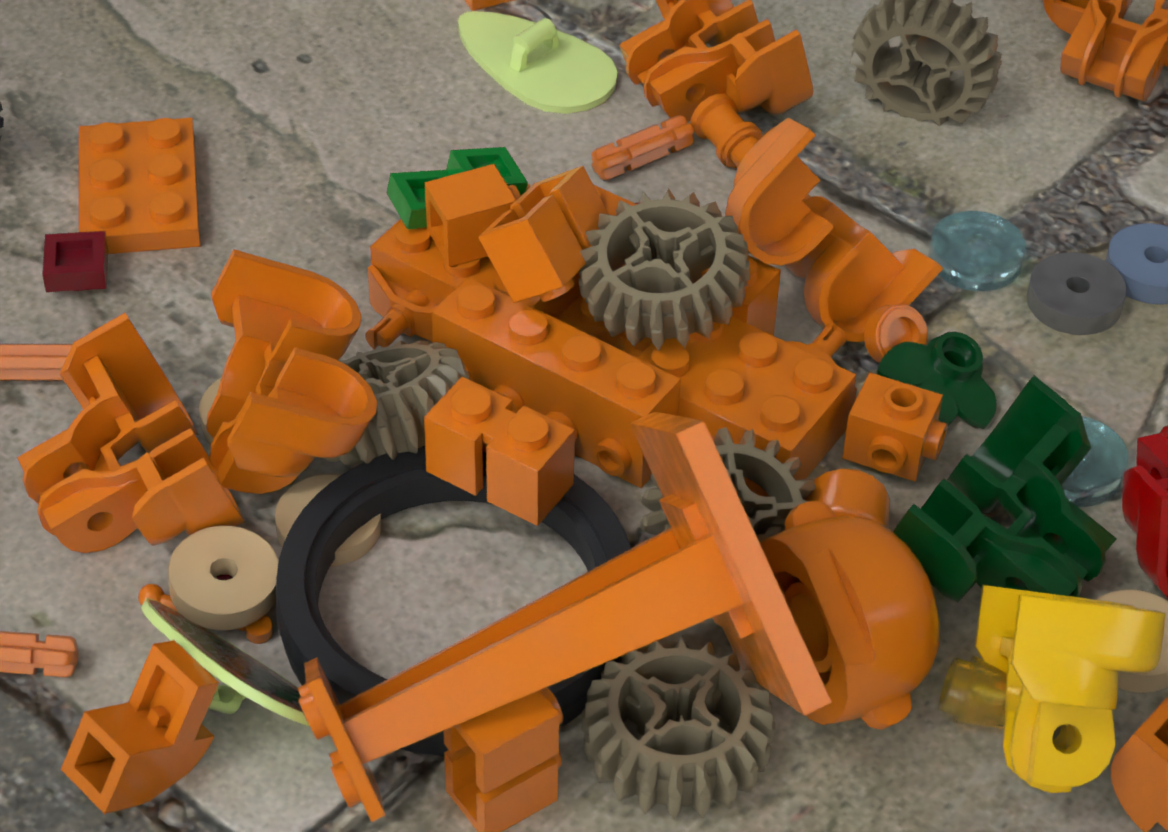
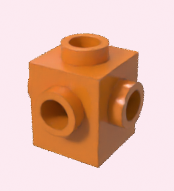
(894, 427)

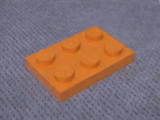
(140, 184)

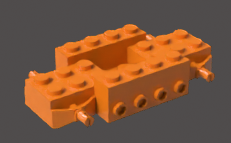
(579, 375)

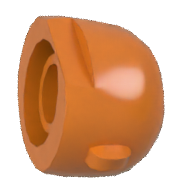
(859, 611)

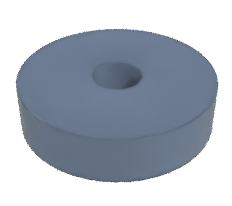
(1142, 260)

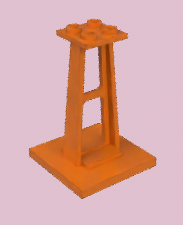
(672, 581)

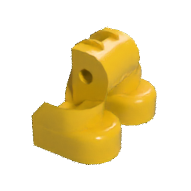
(1063, 673)

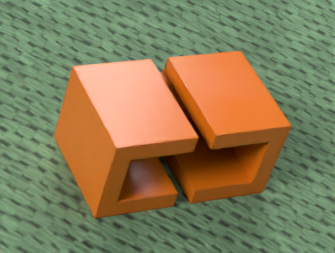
(542, 236)
(525, 451)
(505, 761)

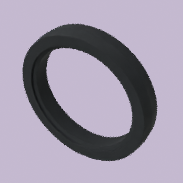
(385, 489)

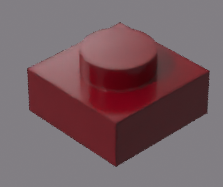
(75, 261)

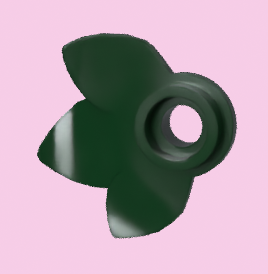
(947, 367)

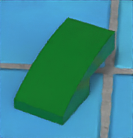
(408, 188)

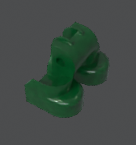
(1023, 471)

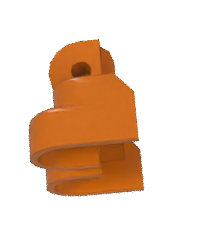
(1111, 49)
(741, 62)
(842, 262)
(283, 382)
(78, 474)

